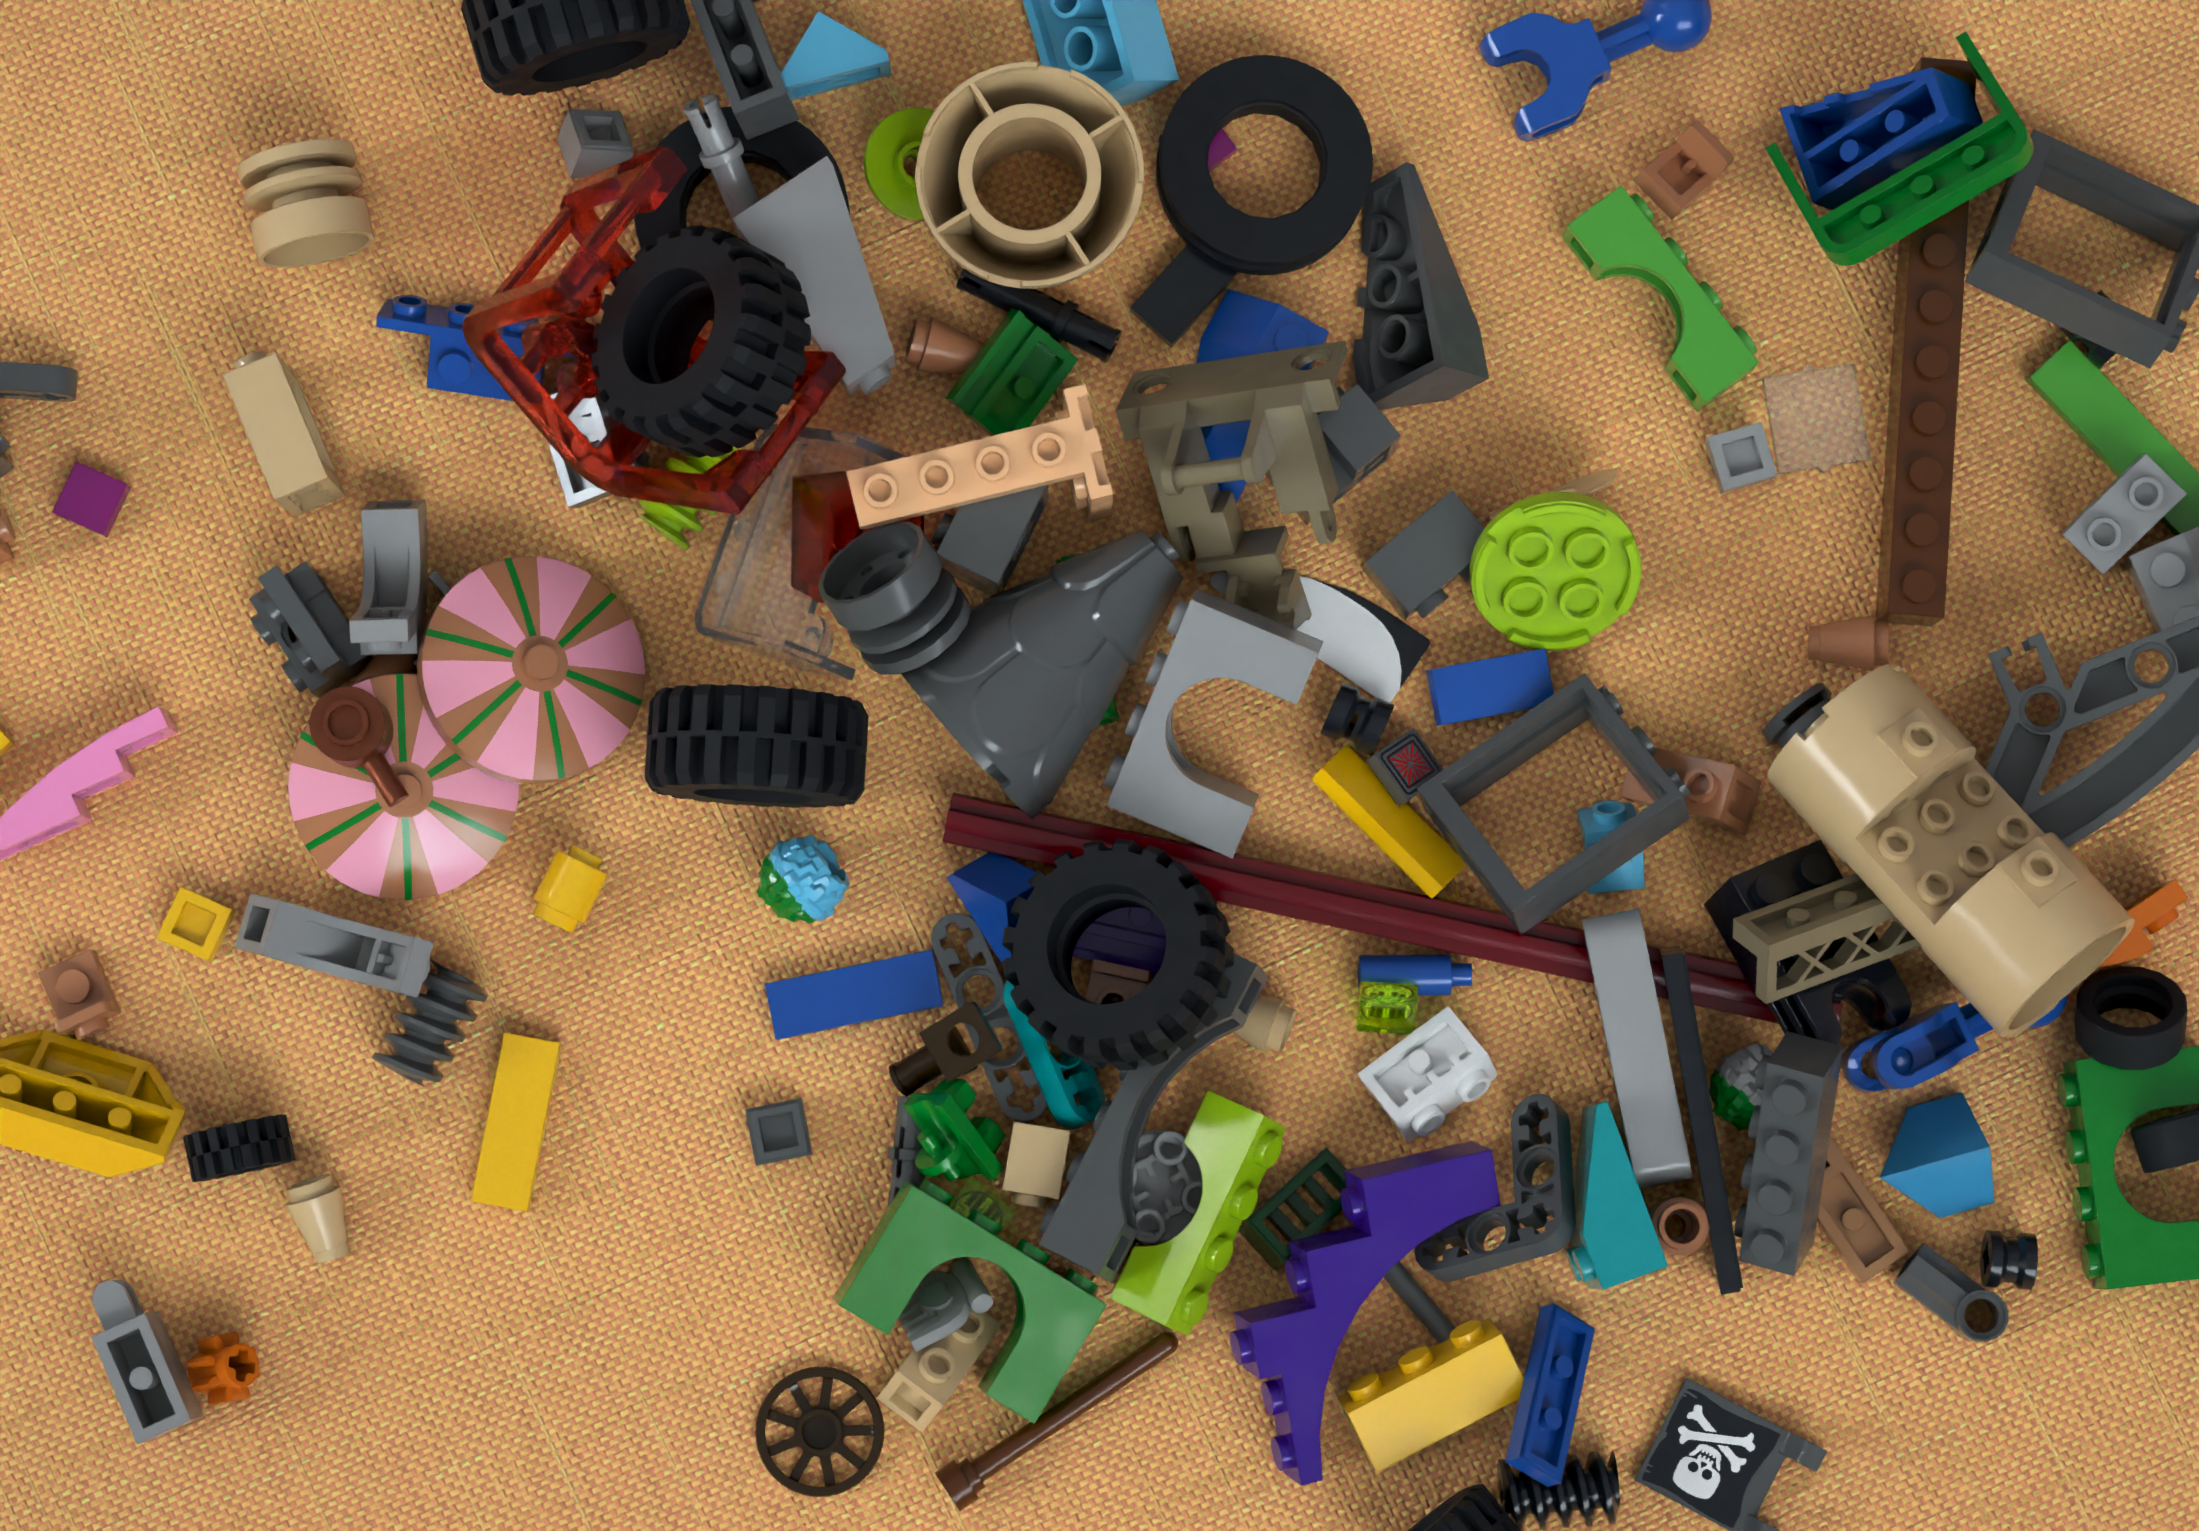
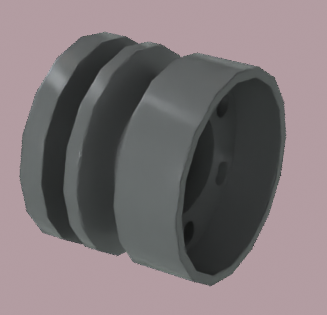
(894, 598)

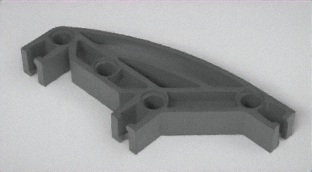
(2099, 689)

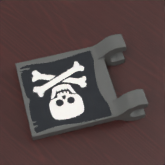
(1721, 1458)

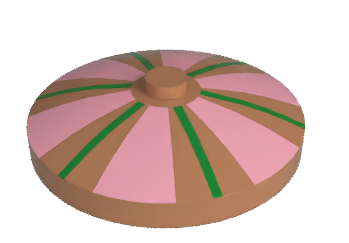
(531, 670)
(423, 844)

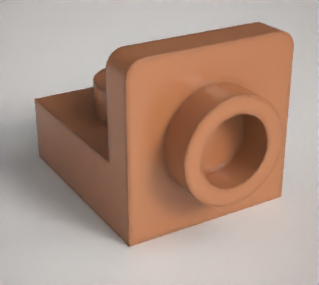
(80, 995)

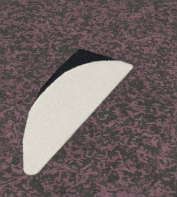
(1357, 636)

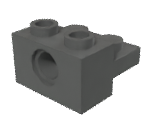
(291, 609)

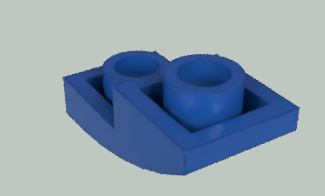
(1489, 686)

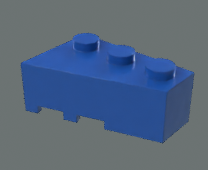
(1876, 132)

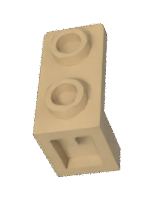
(934, 1372)

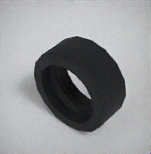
(2130, 1046)
(2168, 1141)

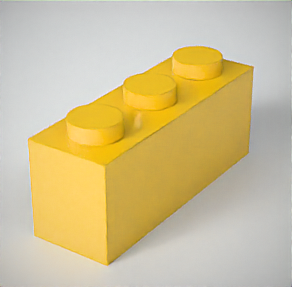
(1432, 1393)

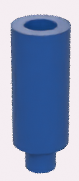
(1430, 972)

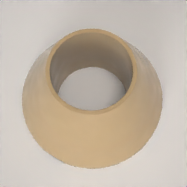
(1023, 110)

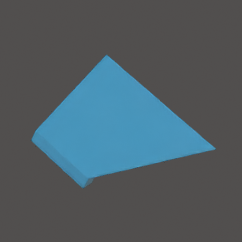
(1941, 1158)

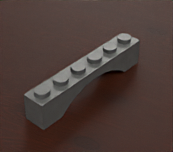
(1097, 1213)

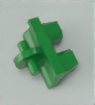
(949, 1138)

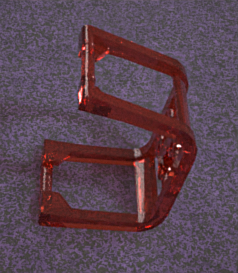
(576, 295)

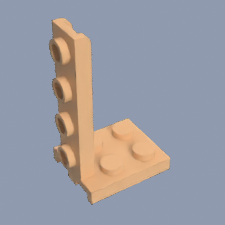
(991, 469)

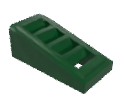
(1265, 1241)

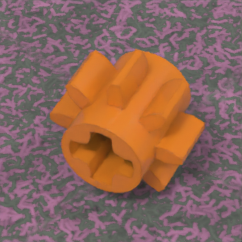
(223, 1368)

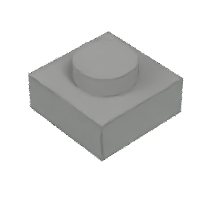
(1740, 457)

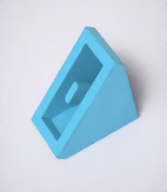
(832, 59)

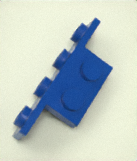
(451, 360)

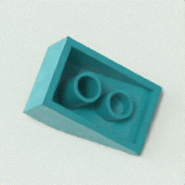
(1612, 1226)

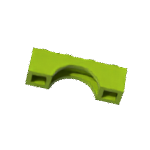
(1175, 1277)

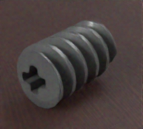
(431, 1026)

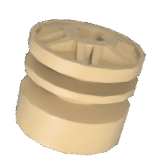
(305, 203)

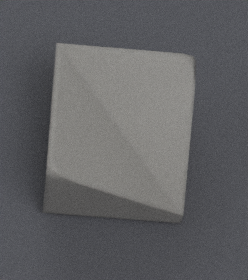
(593, 141)

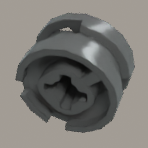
(1797, 715)

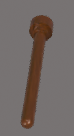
(967, 1478)

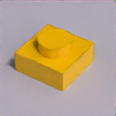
(196, 924)

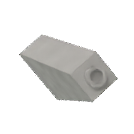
(814, 236)

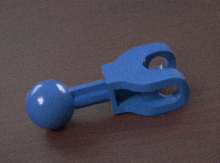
(1579, 58)
(1921, 1046)

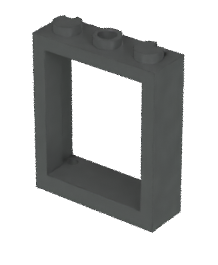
(2118, 198)
(1518, 743)

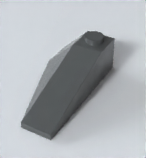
(1417, 319)

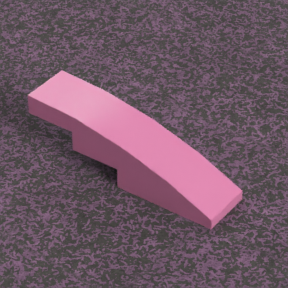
(58, 799)

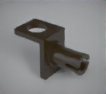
(945, 1051)

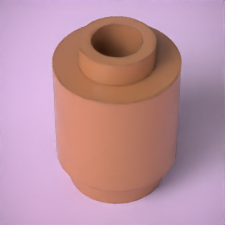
(1694, 1225)

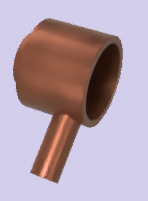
(357, 733)

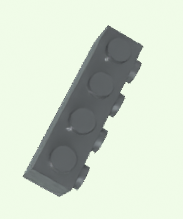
(1789, 1152)

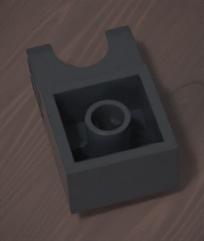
(1872, 990)

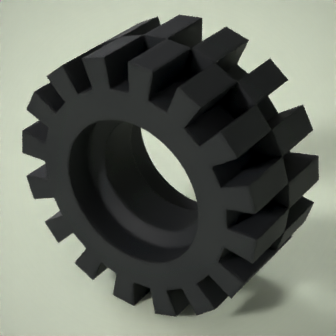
(239, 1148)

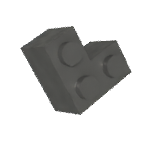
(1356, 440)

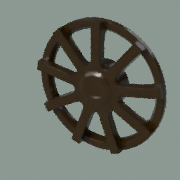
(820, 1431)

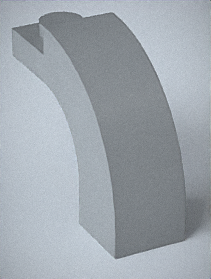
(393, 578)
(334, 945)

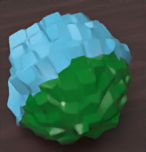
(802, 880)

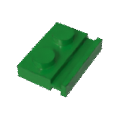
(1011, 376)

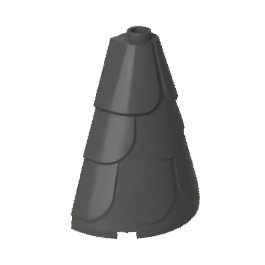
(1047, 662)

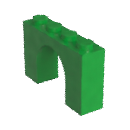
(2102, 1102)
(1051, 1309)

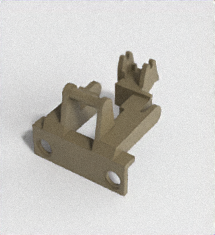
(1280, 438)

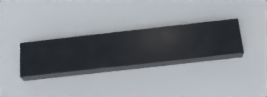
(1701, 1119)

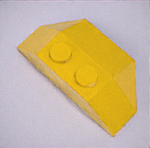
(84, 1104)

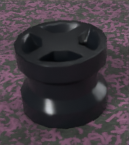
(2008, 1259)

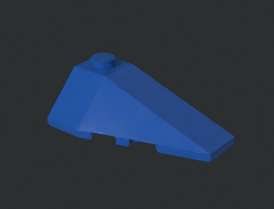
(1243, 328)

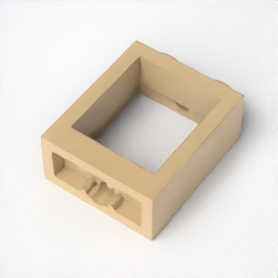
(283, 433)

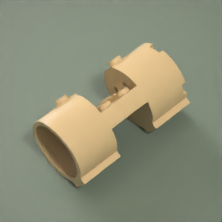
(1949, 850)

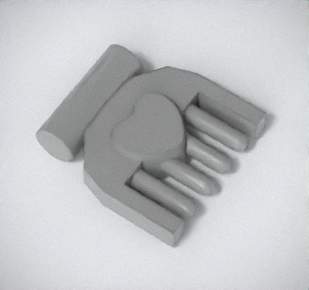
(944, 1303)

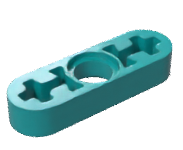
(1048, 1071)

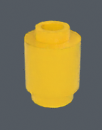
(569, 889)

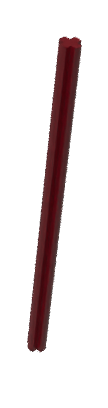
(1345, 902)

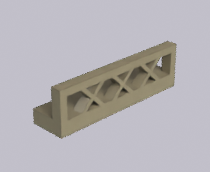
(1808, 927)

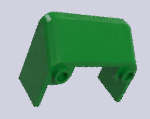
(1925, 187)

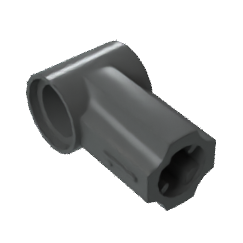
(1948, 1292)

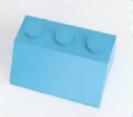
(1106, 40)

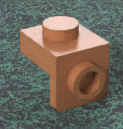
(1684, 169)

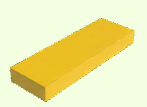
(1392, 828)
(516, 1122)

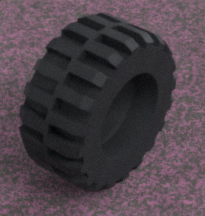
(568, 42)
(745, 363)
(756, 746)
(1065, 907)

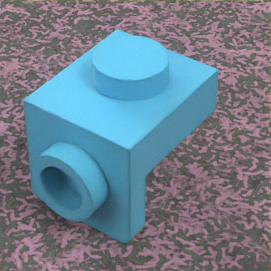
(1597, 823)

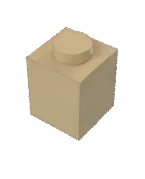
(1036, 1164)

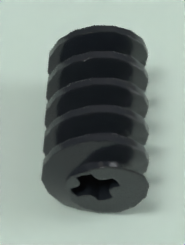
(1579, 1490)

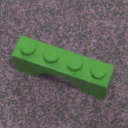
(1620, 241)

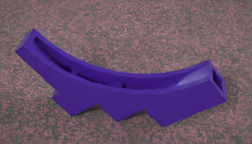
(1334, 1272)

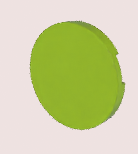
(1555, 570)

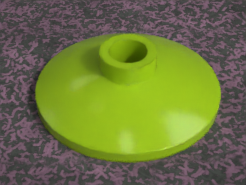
(884, 159)

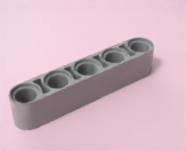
(1637, 1048)

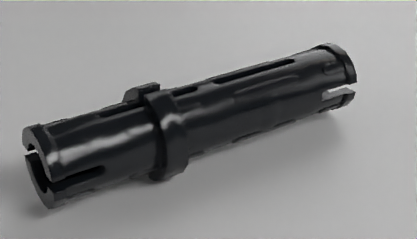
(1057, 318)

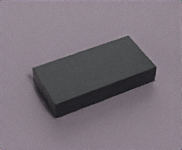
(1181, 294)

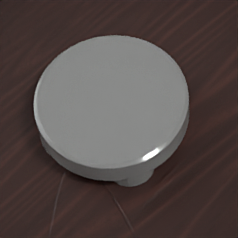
(1164, 1186)

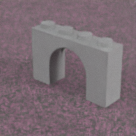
(1155, 776)

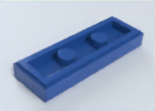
(854, 995)
(1550, 1395)

